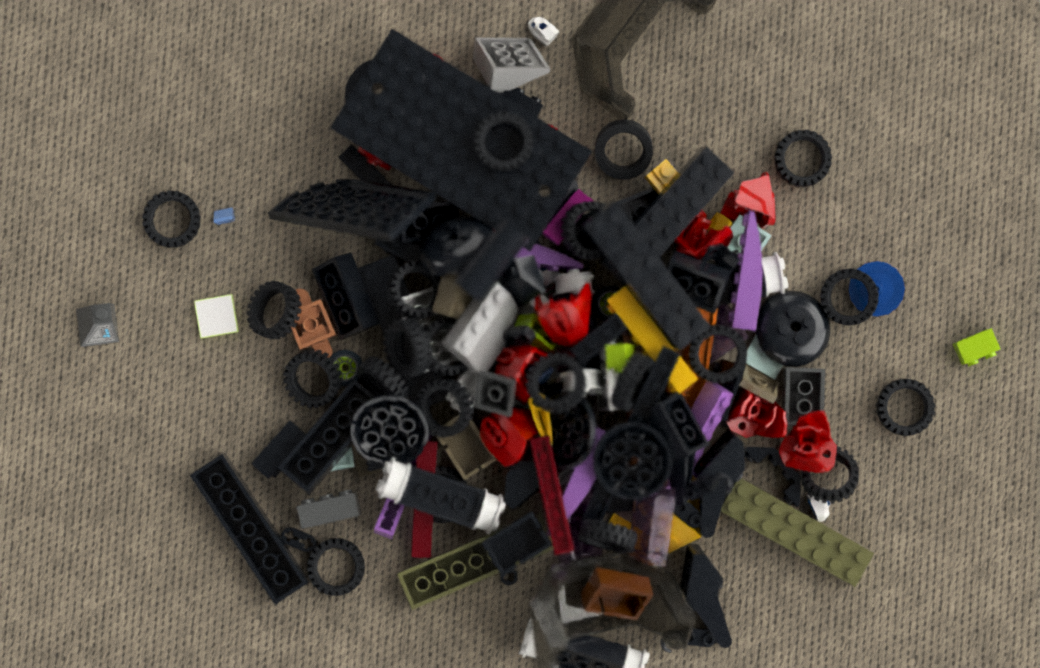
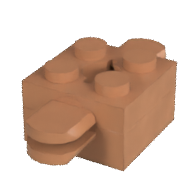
(314, 325)

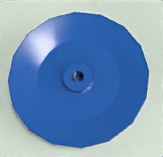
(889, 286)

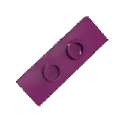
(554, 230)

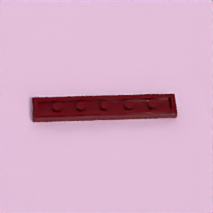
(552, 495)
(423, 521)

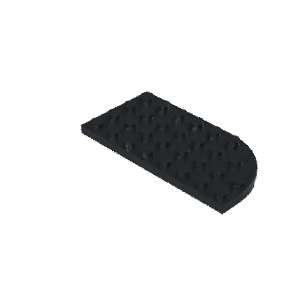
(354, 208)

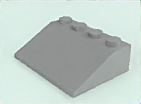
(508, 62)
(480, 329)

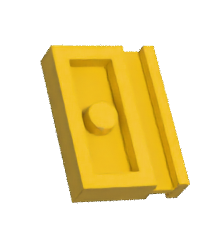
(661, 176)

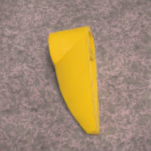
(541, 419)

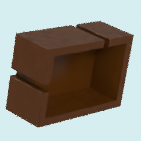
(619, 593)

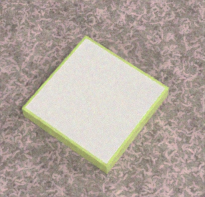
(216, 316)

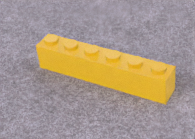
(648, 335)

